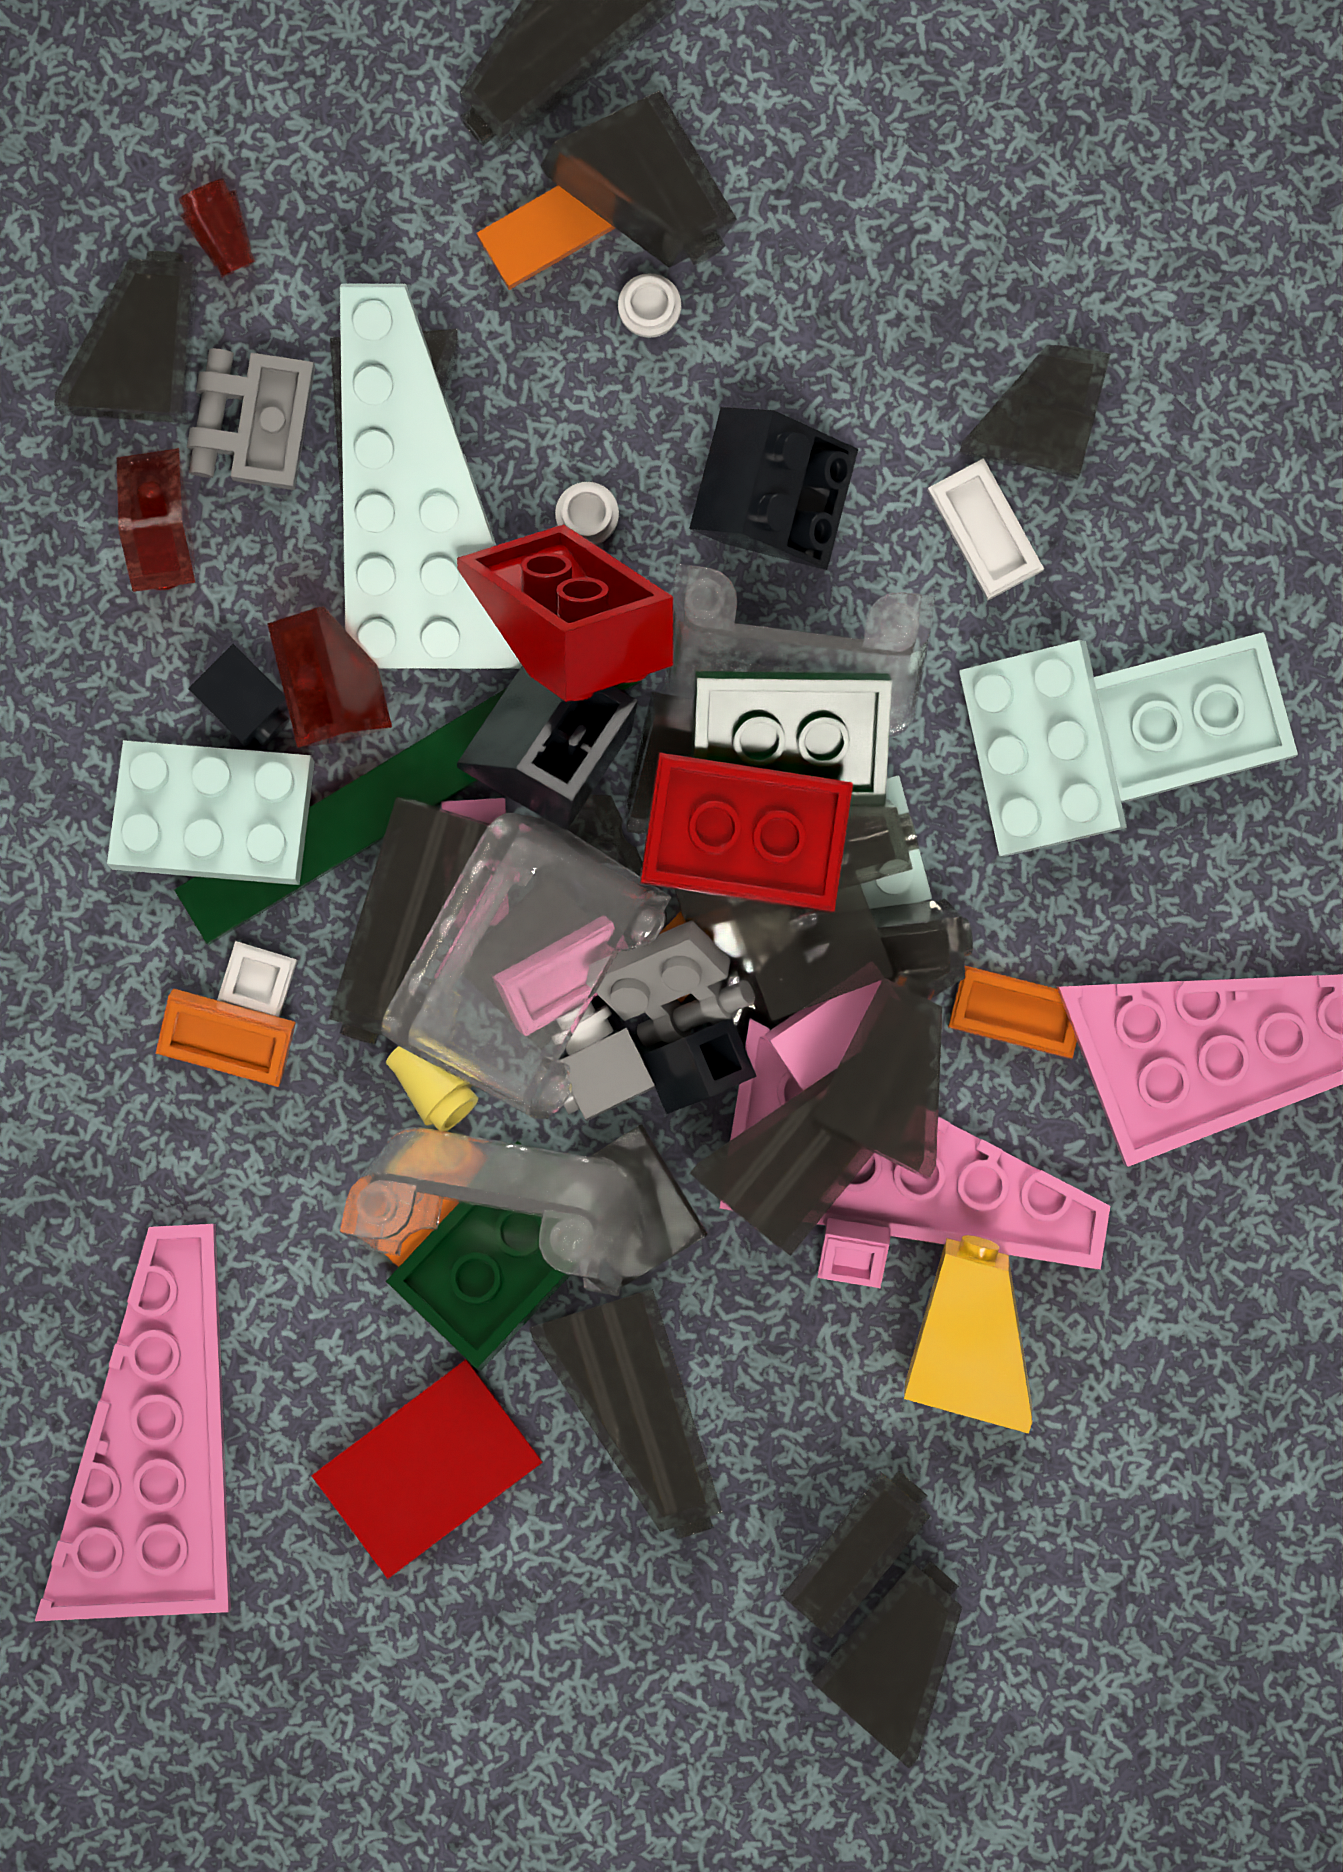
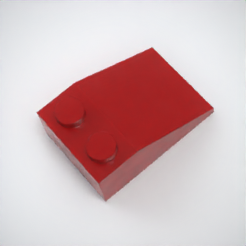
(572, 611)

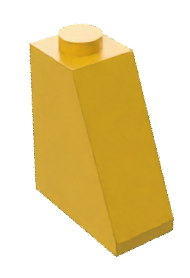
(971, 1339)

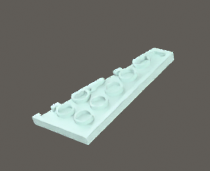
(406, 497)

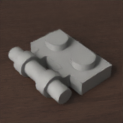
(270, 422)
(665, 970)

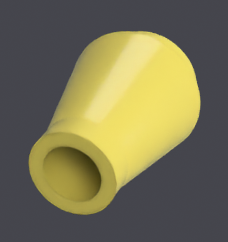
(435, 1093)

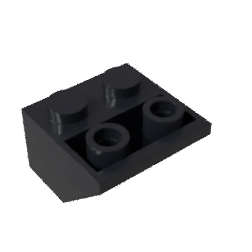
(773, 486)
(549, 749)

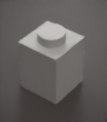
(606, 1075)

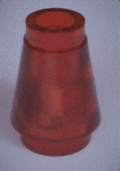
(218, 225)

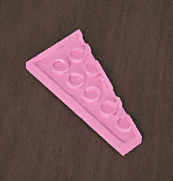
(1204, 1052)
(970, 1192)
(152, 1479)

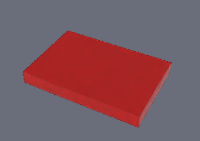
(746, 832)
(427, 1468)

